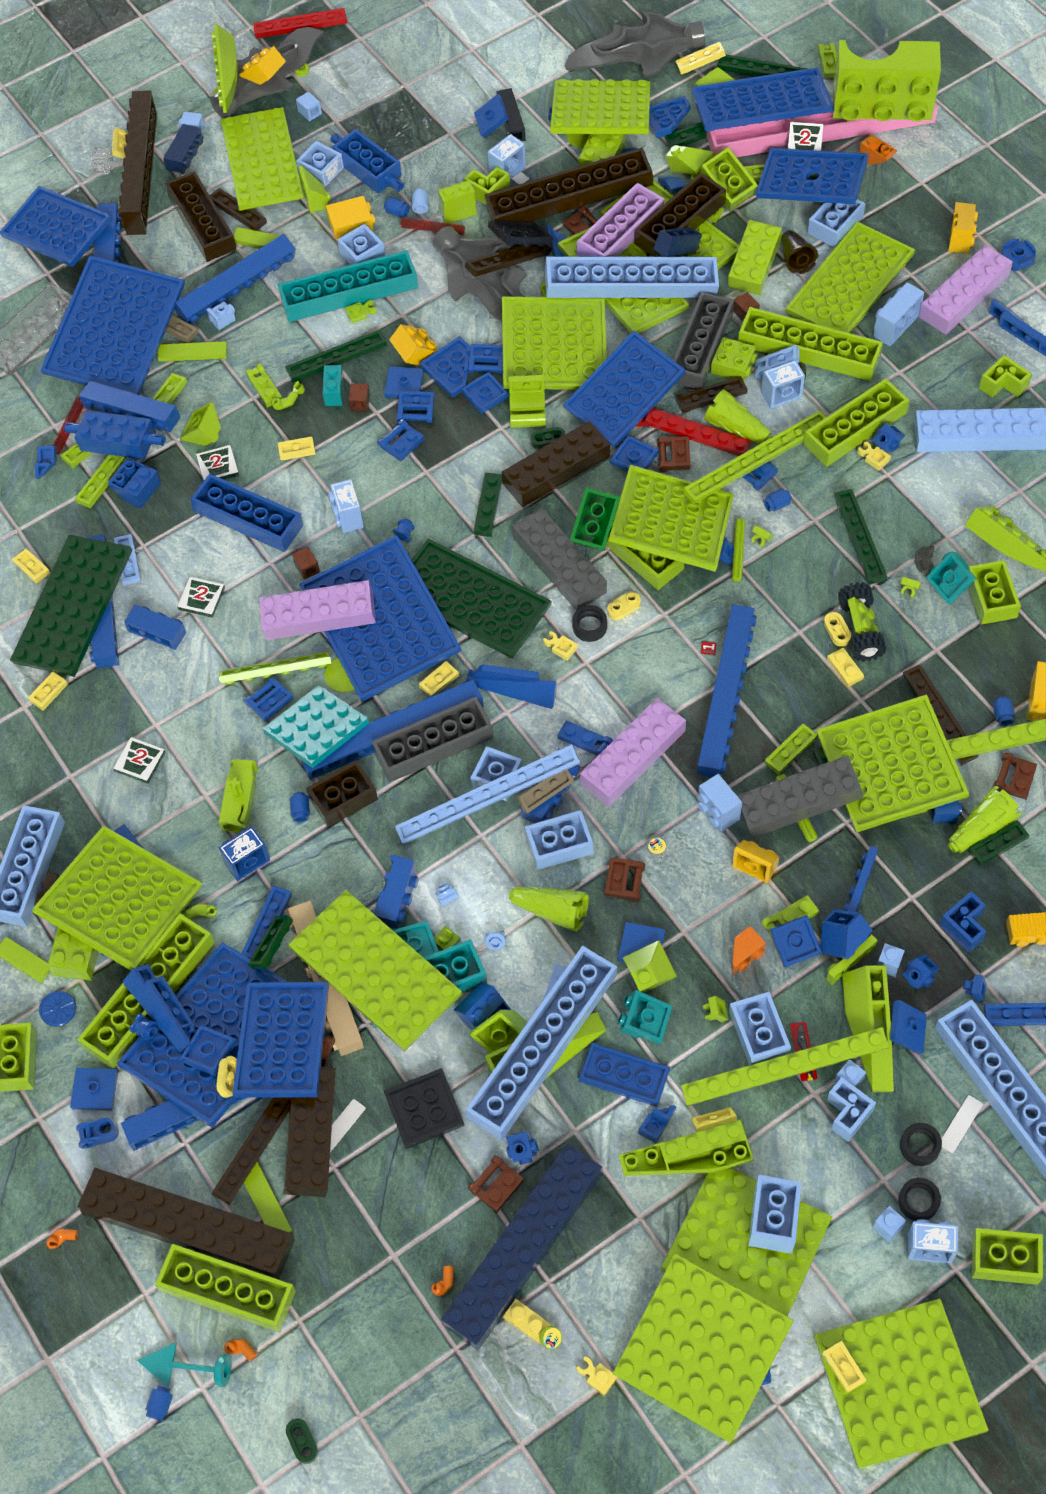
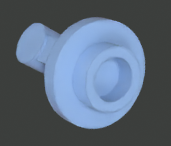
(446, 894)
(495, 940)

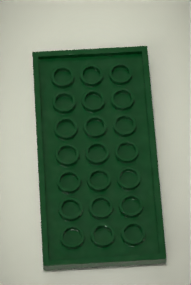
(479, 599)
(71, 605)

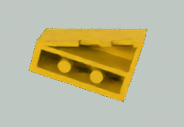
(963, 227)

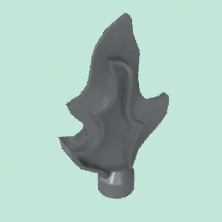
(645, 45)
(296, 52)
(487, 287)

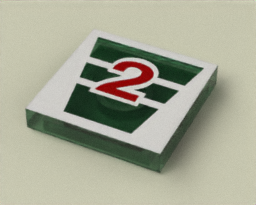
(805, 136)
(218, 462)
(201, 597)
(139, 760)

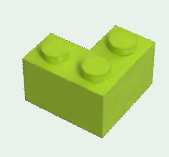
(482, 185)
(1006, 375)

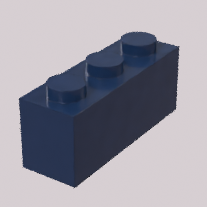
(183, 148)
(677, 242)

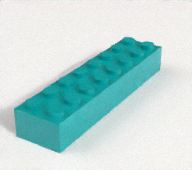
(348, 286)

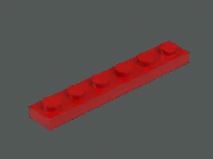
(290, 24)
(697, 432)

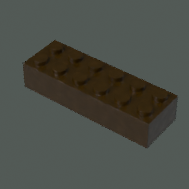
(686, 209)
(200, 216)
(556, 464)
(310, 1140)

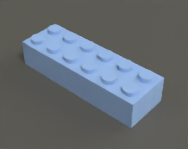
(27, 862)

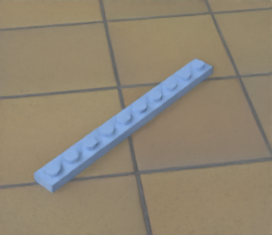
(487, 794)

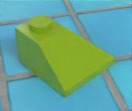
(687, 159)
(313, 191)
(202, 426)
(649, 967)
(499, 1030)

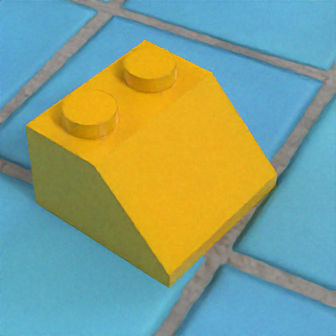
(755, 860)

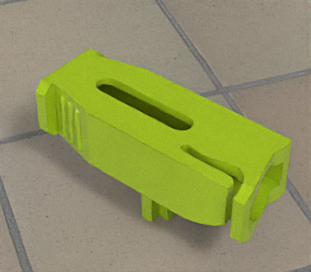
(238, 796)

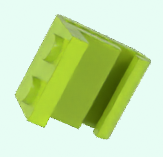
(527, 401)

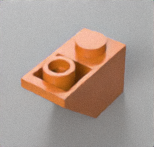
(877, 150)
(747, 947)

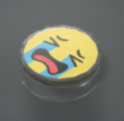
(657, 847)

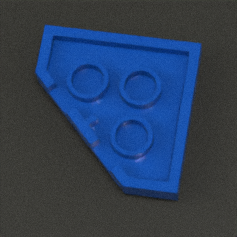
(667, 115)
(449, 366)

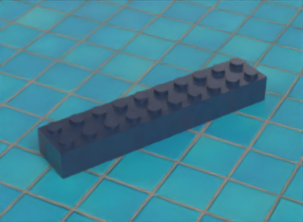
(522, 1246)

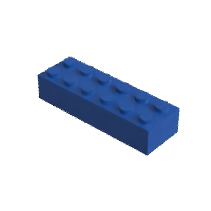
(247, 512)

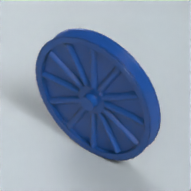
(57, 1008)

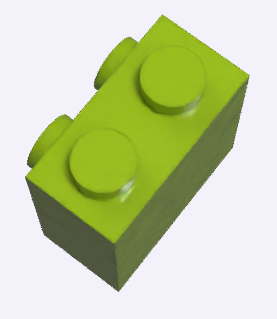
(457, 202)
(733, 359)

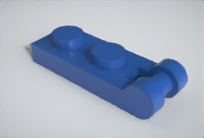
(583, 738)

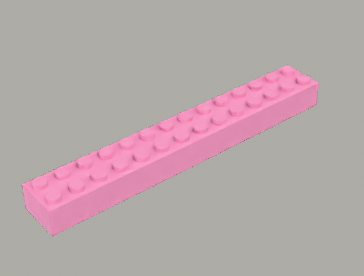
(775, 134)

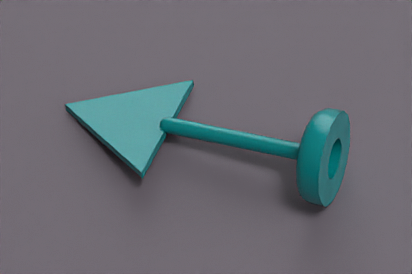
(162, 1361)

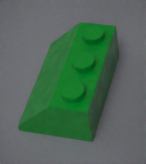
(595, 519)

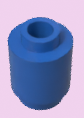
(396, 207)
(777, 500)
(1004, 711)
(299, 807)
(158, 1403)

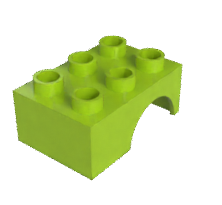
(890, 87)

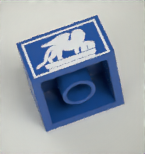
(244, 853)

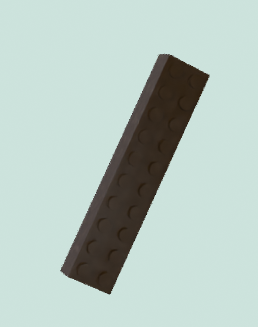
(138, 163)
(571, 188)
(186, 1223)

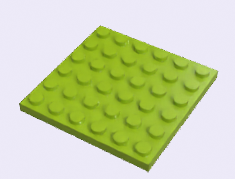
(600, 107)
(553, 339)
(664, 522)
(897, 760)
(117, 898)
(718, 1238)
(703, 1347)
(913, 1388)

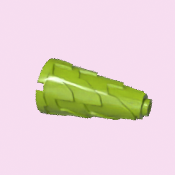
(736, 418)
(988, 817)
(555, 905)

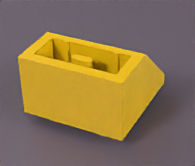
(263, 65)
(413, 344)

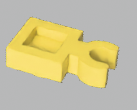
(875, 457)
(562, 647)
(599, 1377)

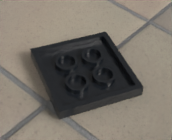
(520, 233)
(424, 1108)

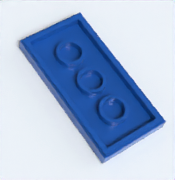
(624, 1074)

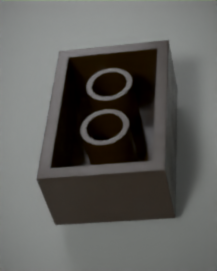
(342, 793)

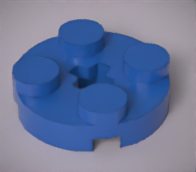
(1019, 261)

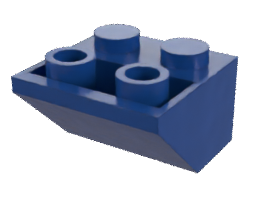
(135, 482)
(843, 933)
(480, 1005)

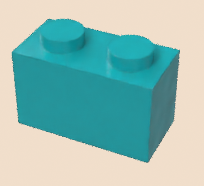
(333, 385)

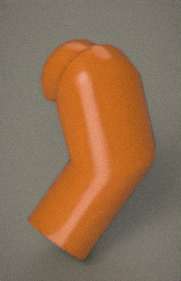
(444, 1285)

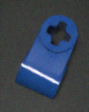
(92, 1132)

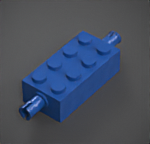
(368, 161)
(115, 434)

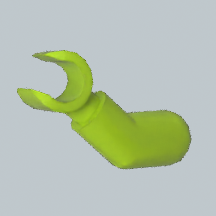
(279, 404)
(201, 910)

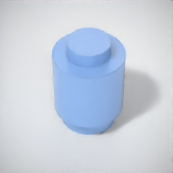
(420, 201)

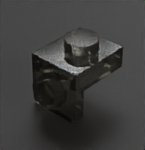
(923, 560)

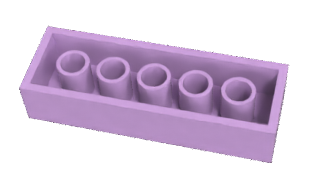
(616, 228)
(965, 289)
(317, 610)
(632, 752)

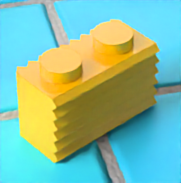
(1027, 929)

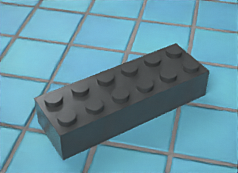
(703, 338)
(559, 559)
(432, 739)
(800, 796)

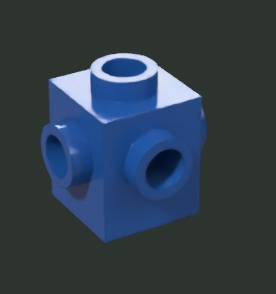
(888, 437)
(920, 972)
(515, 1146)

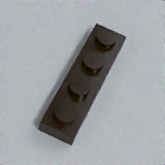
(230, 205)
(705, 396)

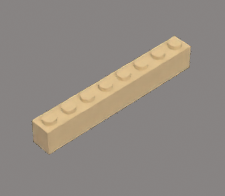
(338, 1014)

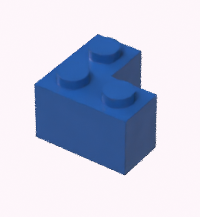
(962, 924)

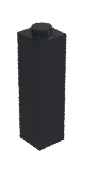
(514, 124)

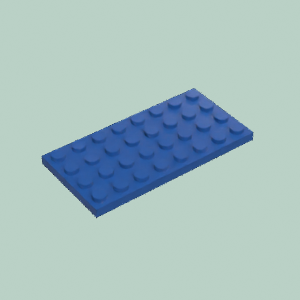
(762, 99)

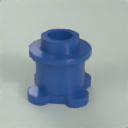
(404, 529)
(144, 1027)

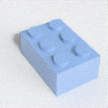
(834, 221)
(898, 314)
(559, 840)
(759, 1028)
(775, 1214)

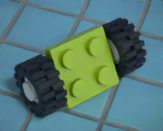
(869, 641)

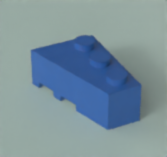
(397, 891)

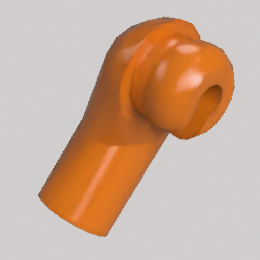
(60, 1236)
(240, 1346)

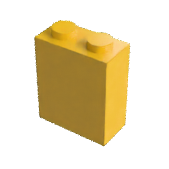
(349, 215)
(1037, 695)

